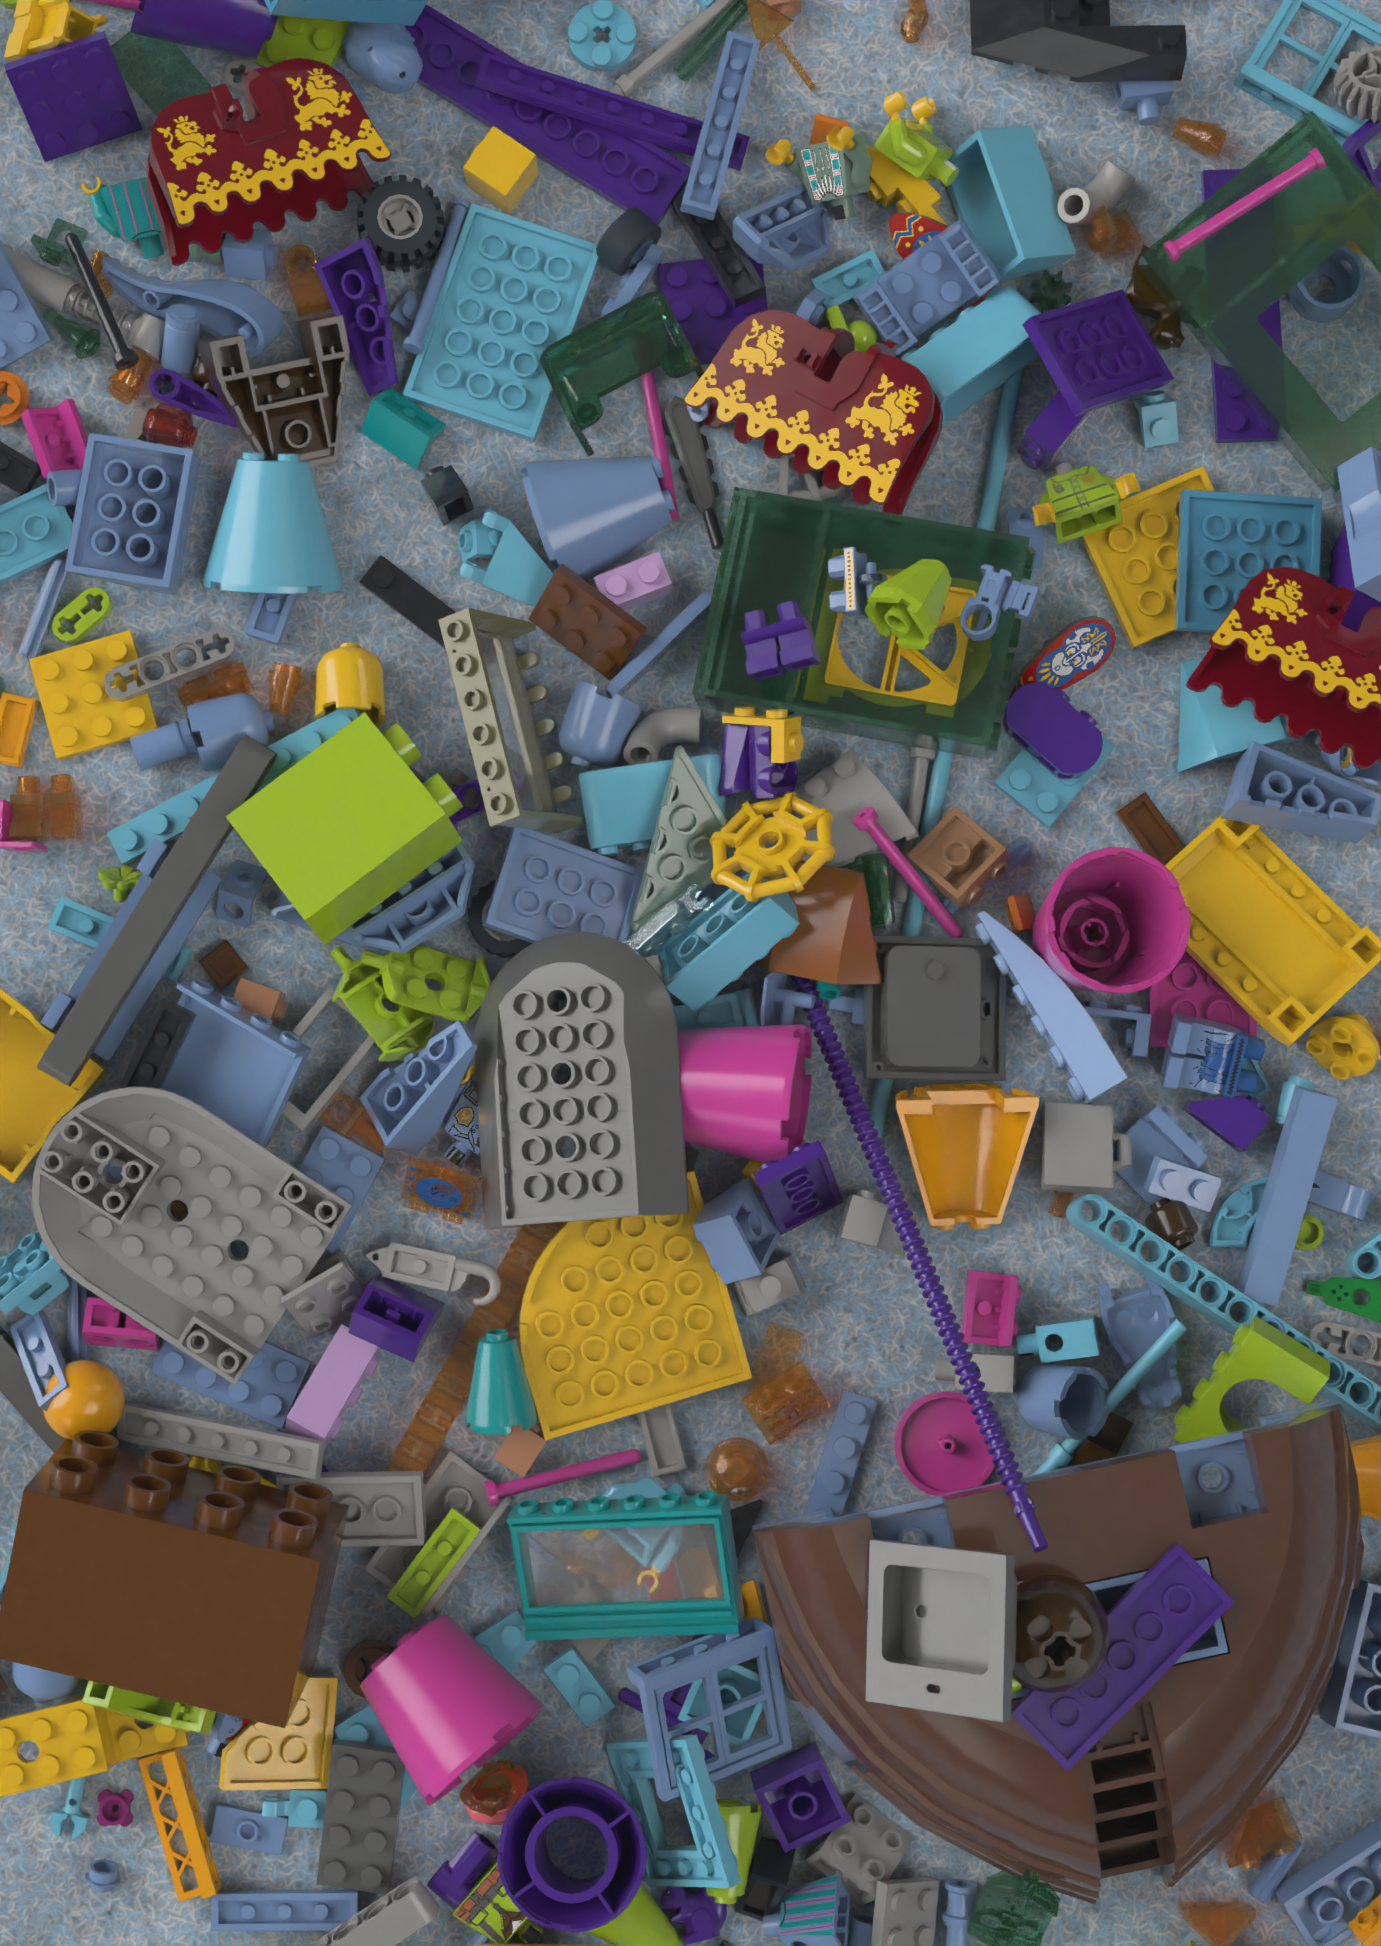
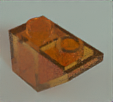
(1262, 1831)

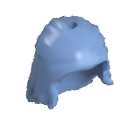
(381, 54)

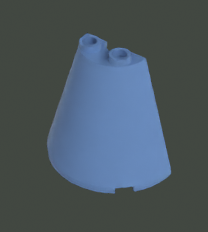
(596, 508)

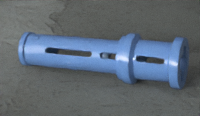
(958, 1910)

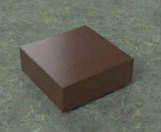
(223, 964)

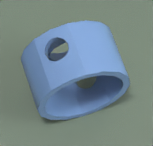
(1347, 284)

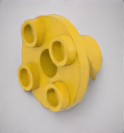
(1344, 1045)

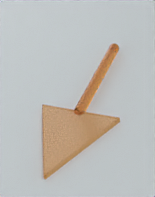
(767, 25)

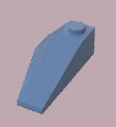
(415, 1096)

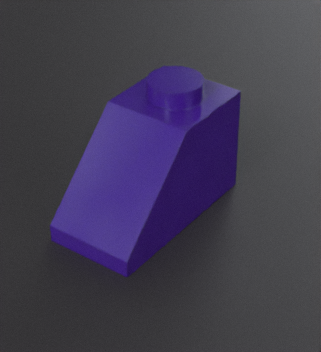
(1230, 1119)

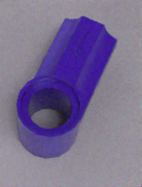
(457, 1877)

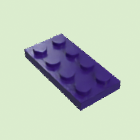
(798, 1186)

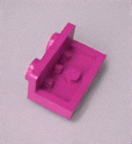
(56, 436)
(990, 1308)

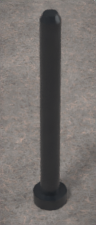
(124, 357)

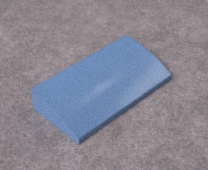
(1334, 1888)

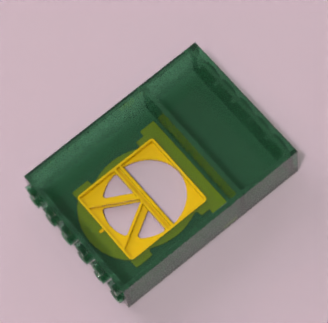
(780, 553)

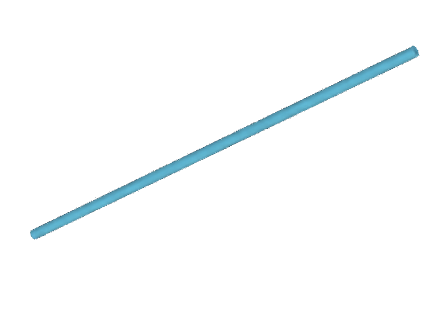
(943, 760)

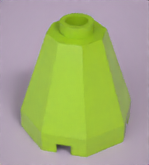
(910, 603)

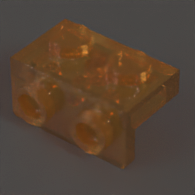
(785, 1402)

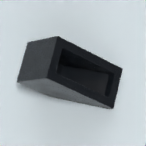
(447, 493)
(766, 1879)

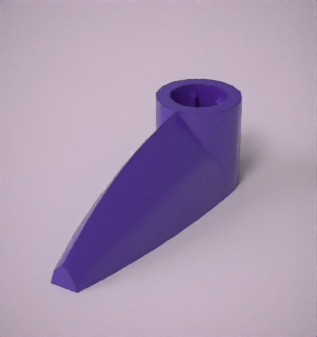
(189, 397)

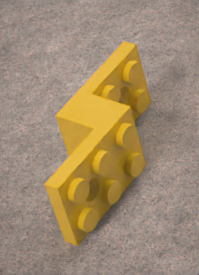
(74, 1743)

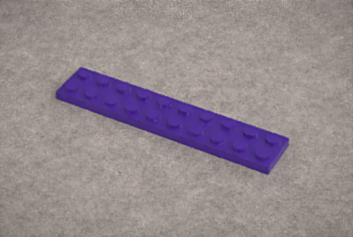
(605, 161)

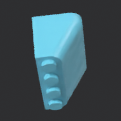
(1009, 201)
(977, 351)
(626, 800)

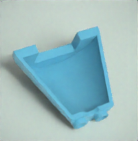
(272, 531)

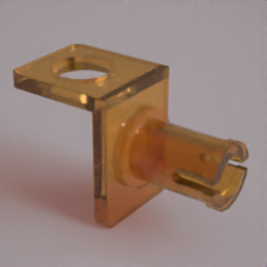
(356, 1124)

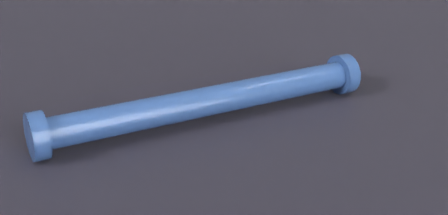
(414, 342)

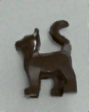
(1149, 302)

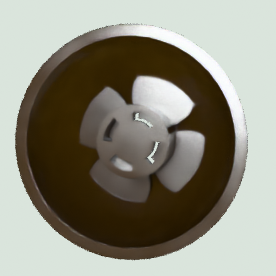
(1054, 1613)

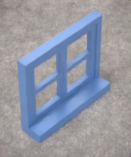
(702, 1661)

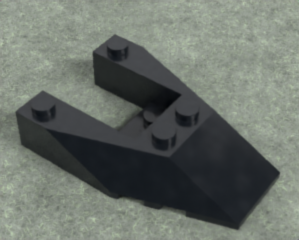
(1075, 40)

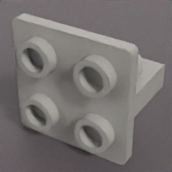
(325, 1296)

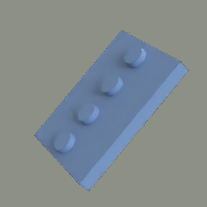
(559, 889)

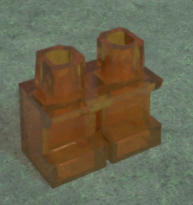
(46, 815)

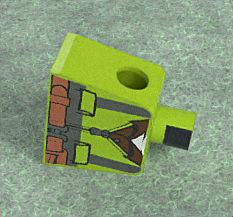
(493, 1912)

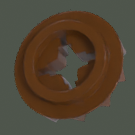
(354, 1664)

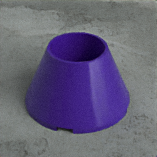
(545, 1891)

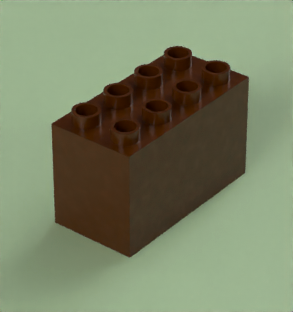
(171, 1578)

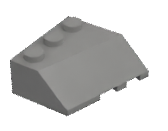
(845, 790)

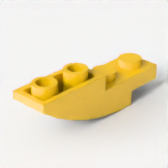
(893, 183)

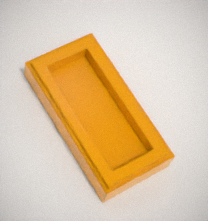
(16, 723)

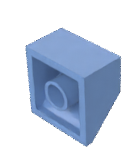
(737, 1232)

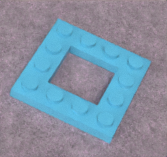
(699, 1865)

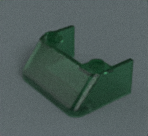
(613, 354)

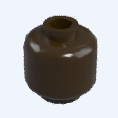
(1172, 1223)

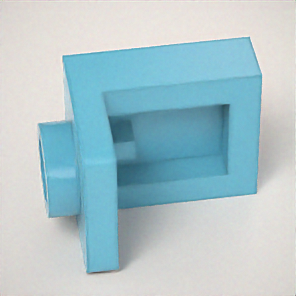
(1157, 418)
(477, 540)

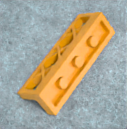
(188, 1821)

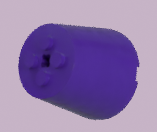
(212, 25)

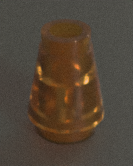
(1200, 136)
(128, 383)
(283, 687)

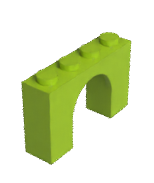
(1257, 1354)

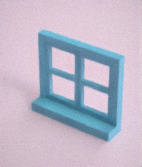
(1287, 97)

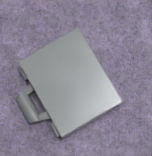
(1080, 1148)

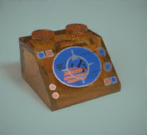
(441, 1188)

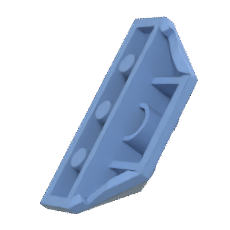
(784, 231)
(420, 906)

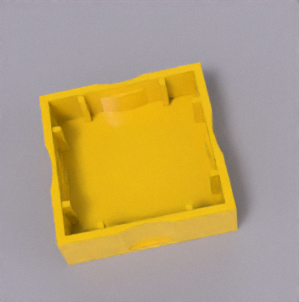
(28, 1097)

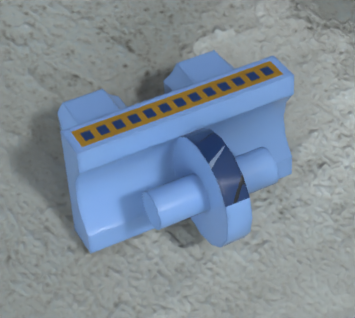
(860, 582)

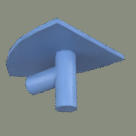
(779, 1002)

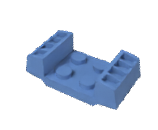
(927, 285)

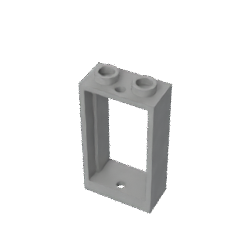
(295, 1114)

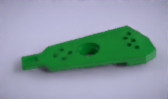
(1369, 1310)

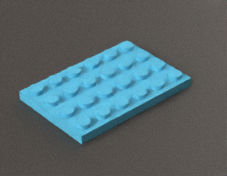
(497, 311)

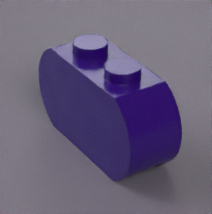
(1053, 730)

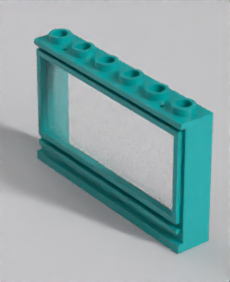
(627, 1566)

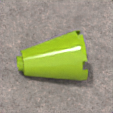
(741, 1831)
(639, 1925)

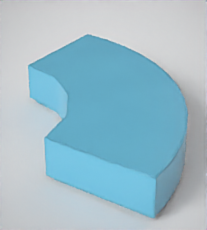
(1237, 1215)

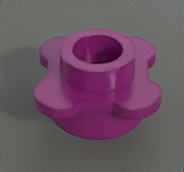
(107, 1815)

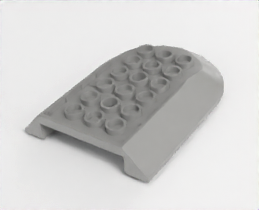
(168, 1269)

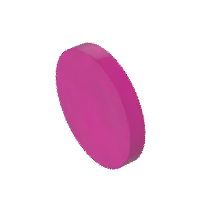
(942, 1445)

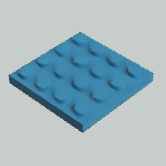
(1233, 539)

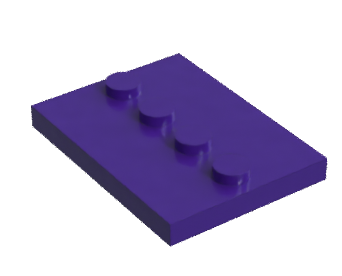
(1097, 352)

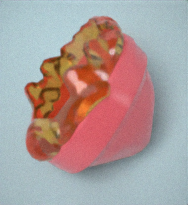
(494, 1791)

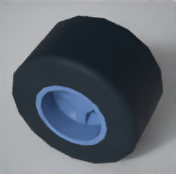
(628, 240)

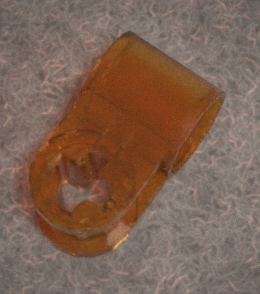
(306, 286)

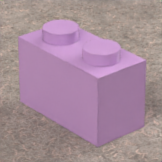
(635, 582)

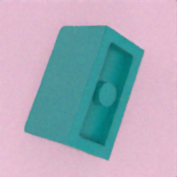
(401, 426)

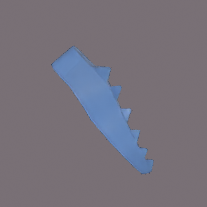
(224, 304)

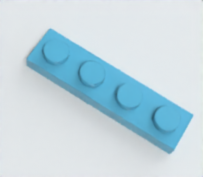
(90, 926)

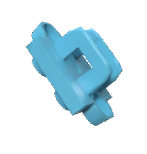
(30, 1277)

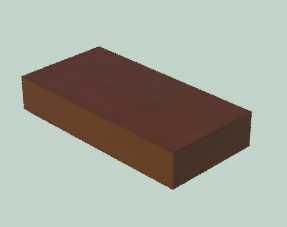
(1150, 829)

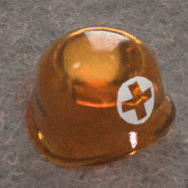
(737, 1468)

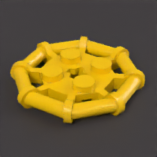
(752, 831)

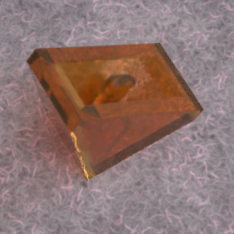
(1217, 1921)

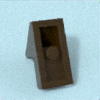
(1105, 1443)

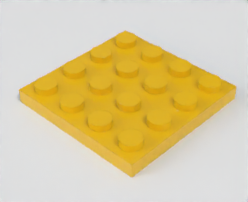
(1140, 558)

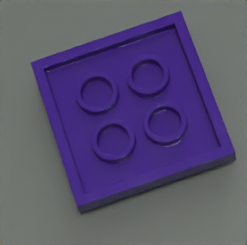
(73, 96)
(703, 306)

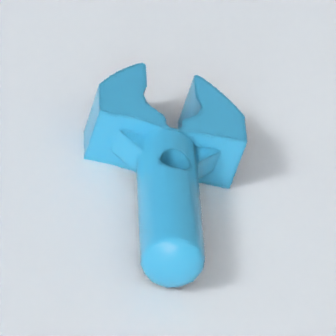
(72, 1807)

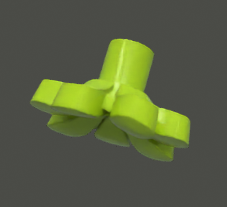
(119, 880)

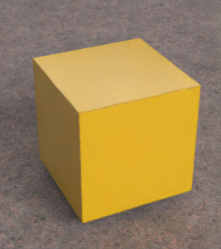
(501, 170)

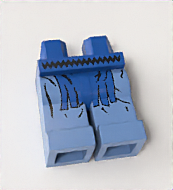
(1209, 1056)

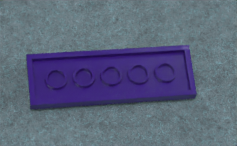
(1146, 1636)

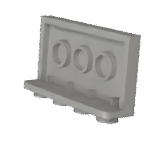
(451, 1485)

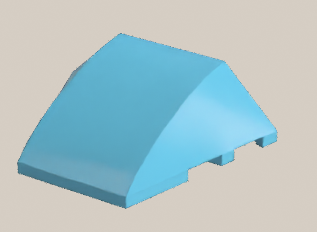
(1215, 731)

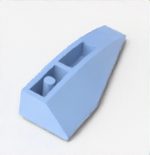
(1055, 1014)

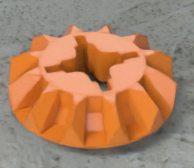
(18, 393)

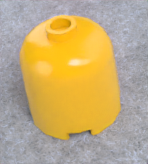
(351, 680)

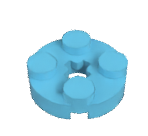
(596, 17)

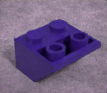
(394, 1317)

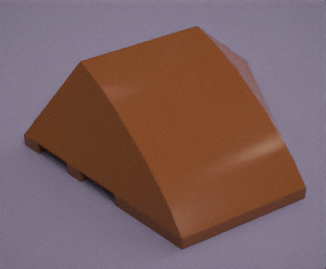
(833, 933)

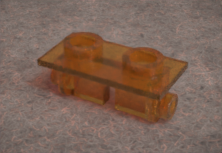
(229, 681)

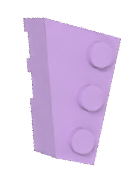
(332, 1387)

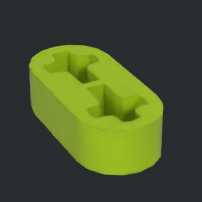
(88, 621)

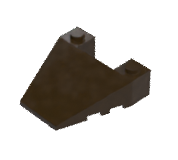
(289, 402)

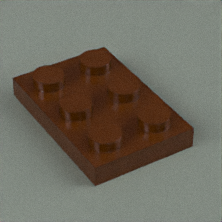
(587, 622)

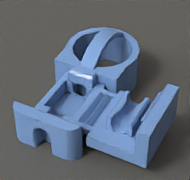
(999, 595)

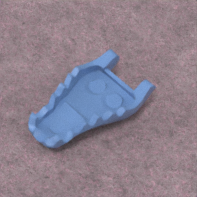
(1132, 1326)

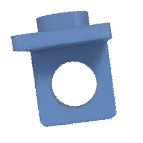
(1022, 523)
(241, 888)

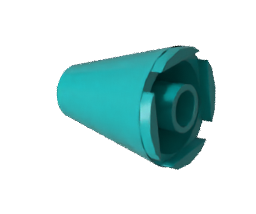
(499, 1387)

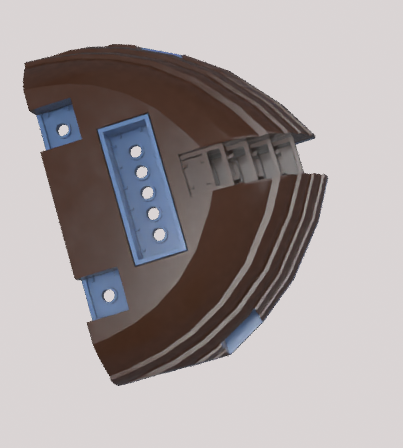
(1195, 1745)

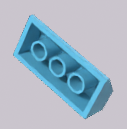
(724, 944)

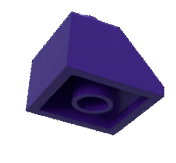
(799, 1796)

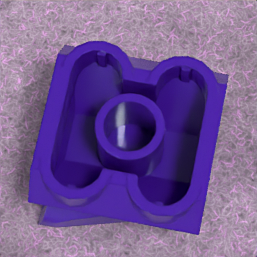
(749, 764)

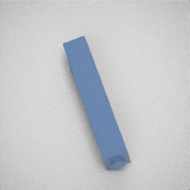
(1286, 1195)

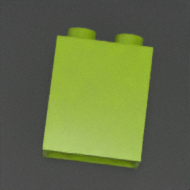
(349, 825)

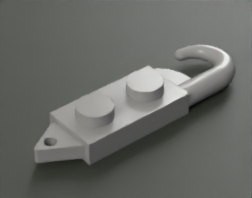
(434, 1269)

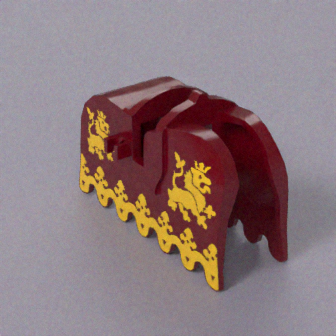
(293, 151)
(861, 427)
(1299, 663)

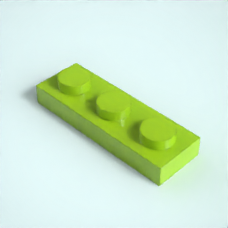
(434, 1562)

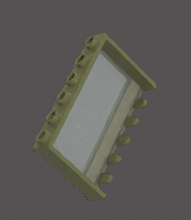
(502, 723)

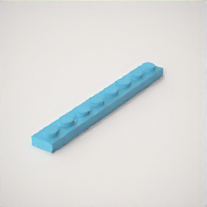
(172, 816)

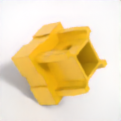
(46, 25)

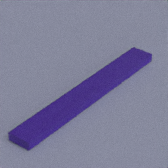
(597, 106)

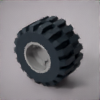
(401, 222)

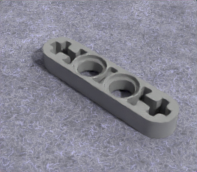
(167, 659)

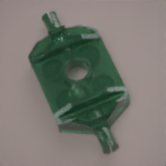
(1013, 1910)

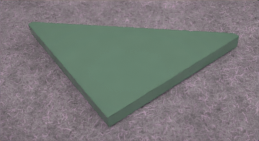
(680, 842)

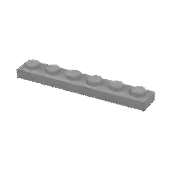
(221, 1440)

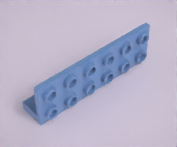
(157, 966)

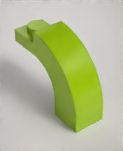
(149, 1708)

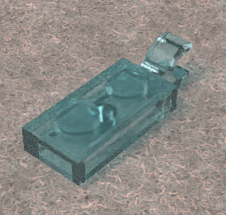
(668, 922)

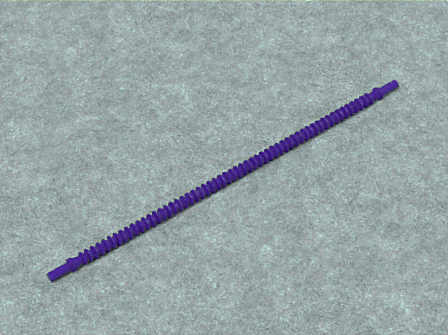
(827, 1039)

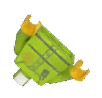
(914, 143)
(1082, 501)

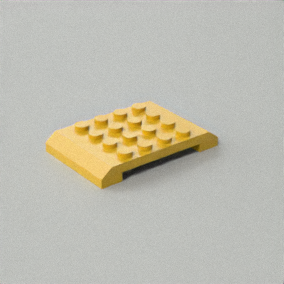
(1268, 929)

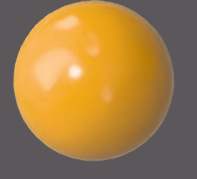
(89, 1403)

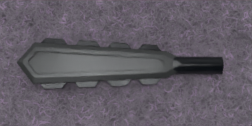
(690, 449)

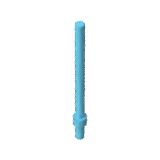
(1062, 1452)

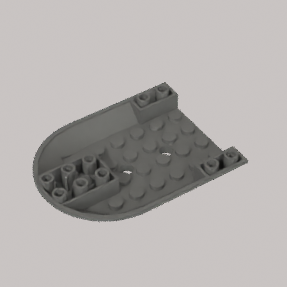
(616, 1106)

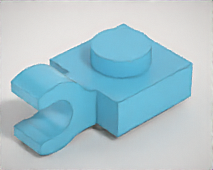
(303, 1808)

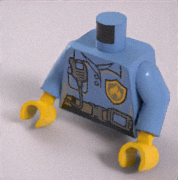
(463, 1121)

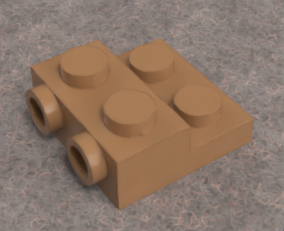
(959, 858)

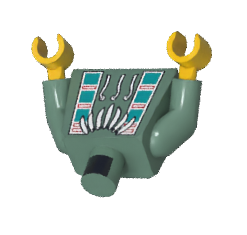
(829, 168)

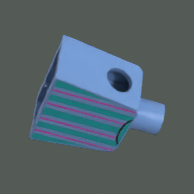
(812, 1914)

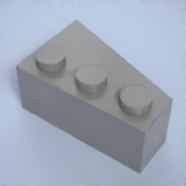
(869, 1223)

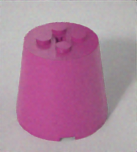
(1131, 915)
(746, 1088)
(446, 1704)

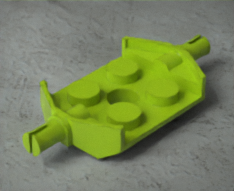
(404, 977)
(363, 992)

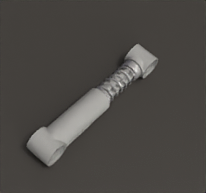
(66, 296)

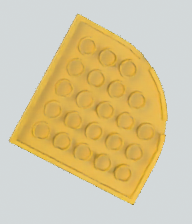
(626, 1320)

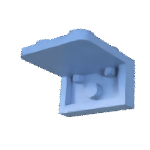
(1158, 1135)

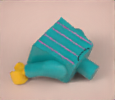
(127, 213)

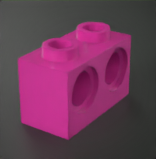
(112, 1328)

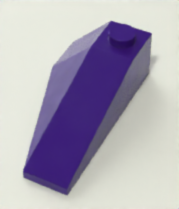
(357, 291)

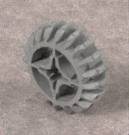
(1359, 83)

